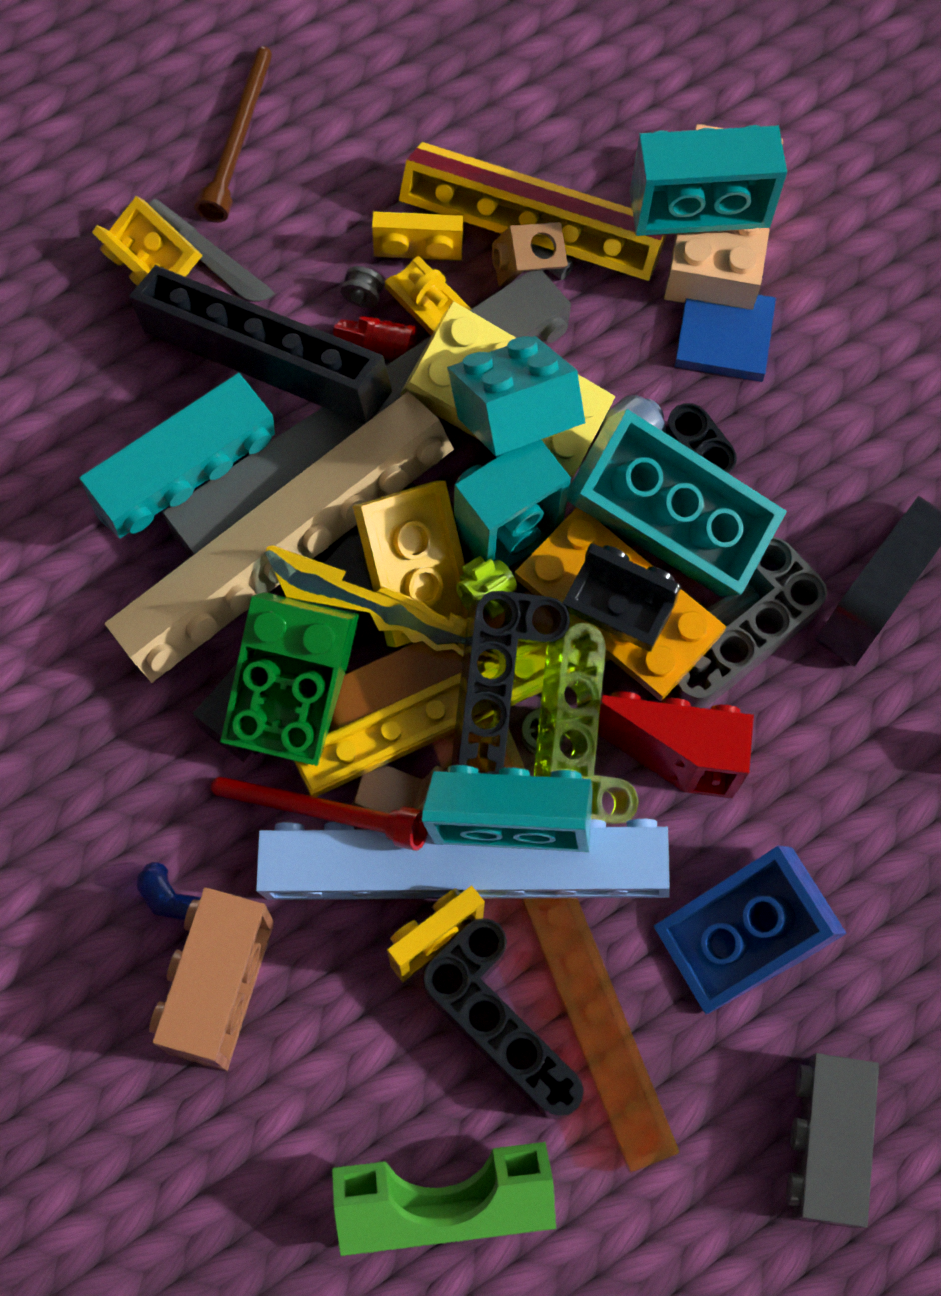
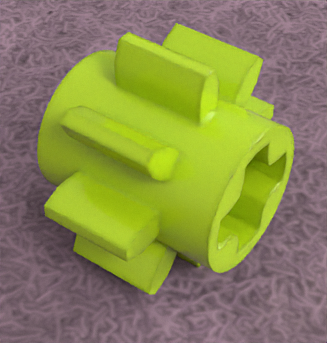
(482, 578)

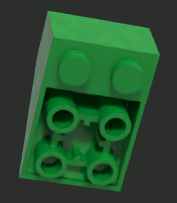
(288, 677)

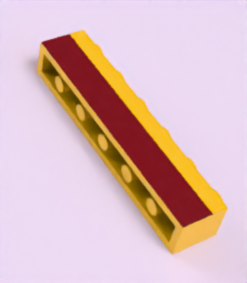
(504, 198)

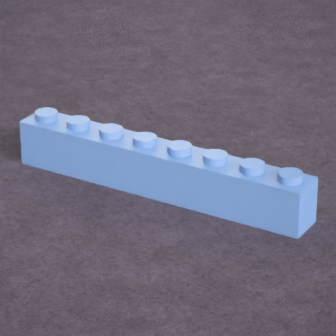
(369, 866)

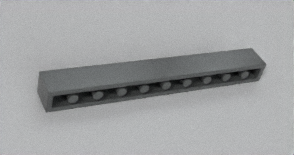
(522, 308)

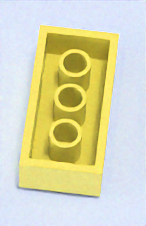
(466, 333)

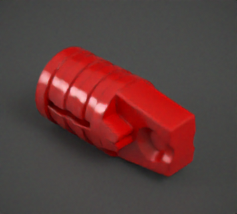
(378, 336)

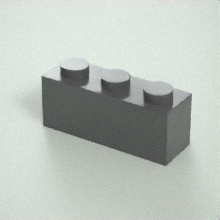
(833, 1140)

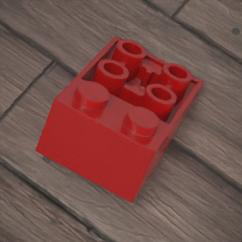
(684, 744)

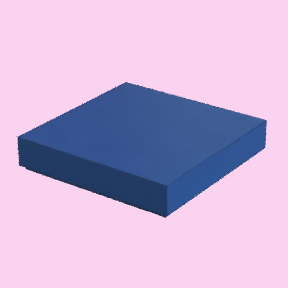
(726, 338)

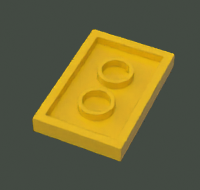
(413, 549)

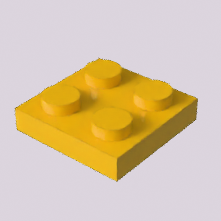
(419, 944)

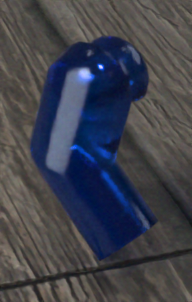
(159, 894)

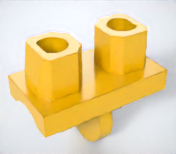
(423, 293)

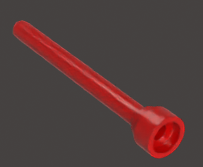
(400, 826)

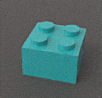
(516, 394)

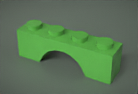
(385, 1212)

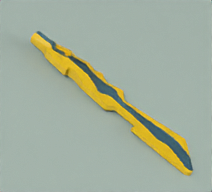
(323, 584)

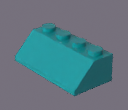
(178, 456)

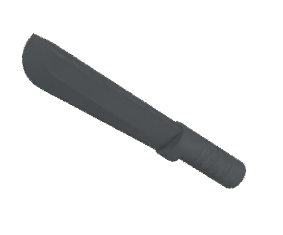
(215, 259)

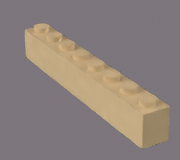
(299, 517)

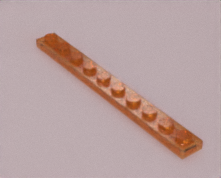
(595, 1015)

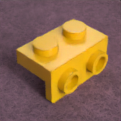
(417, 235)
(145, 240)

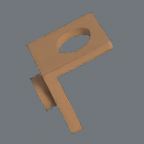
(514, 254)
(392, 789)

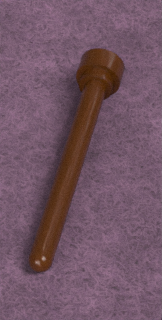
(215, 198)

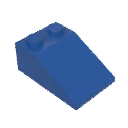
(749, 928)

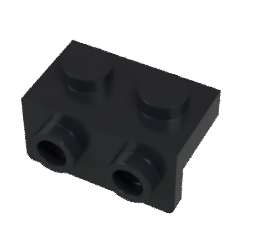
(622, 596)

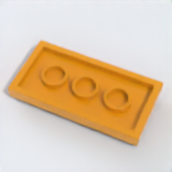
(684, 638)

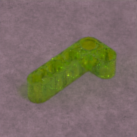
(579, 723)

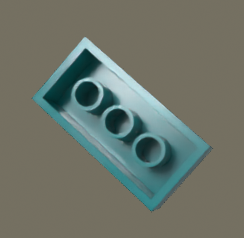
(675, 504)

